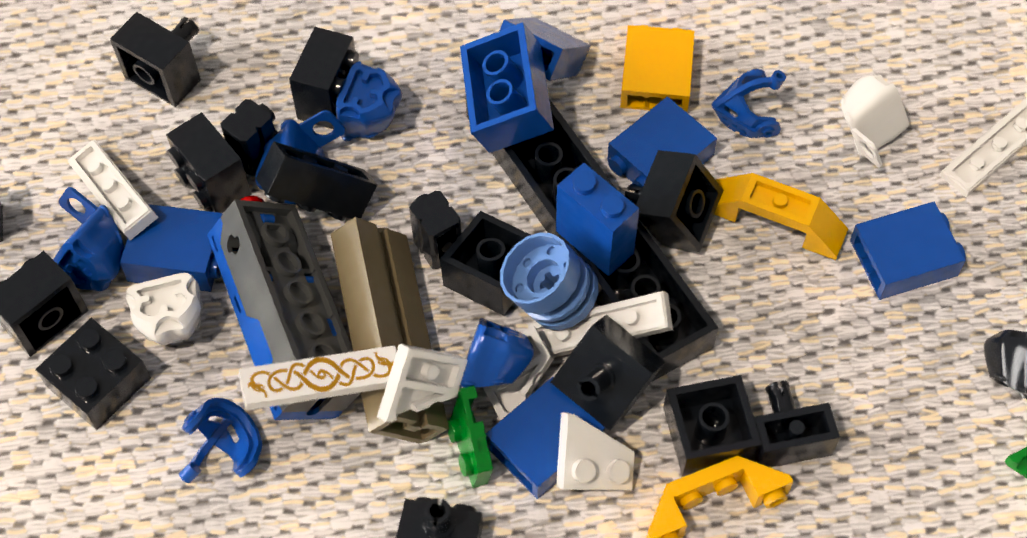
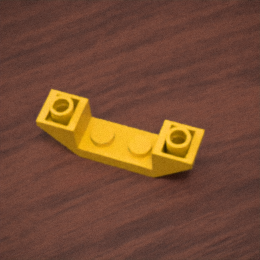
(785, 206)
(758, 481)

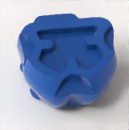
(367, 102)
(304, 137)
(94, 249)
(496, 355)

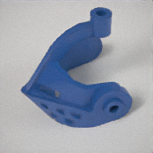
(747, 122)
(243, 452)

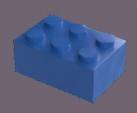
(506, 88)

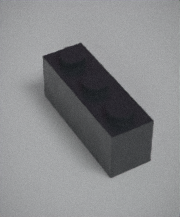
(315, 182)

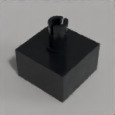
(158, 57)
(677, 200)
(607, 372)

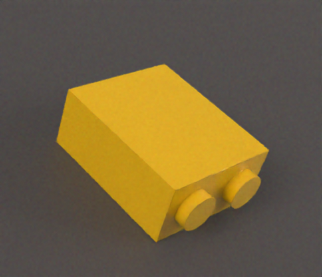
(657, 67)

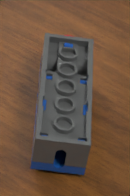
(279, 294)

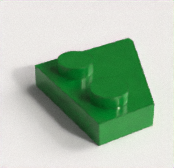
(471, 439)

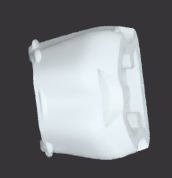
(873, 115)
(166, 308)

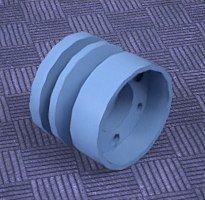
(549, 281)

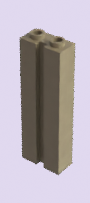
(384, 311)

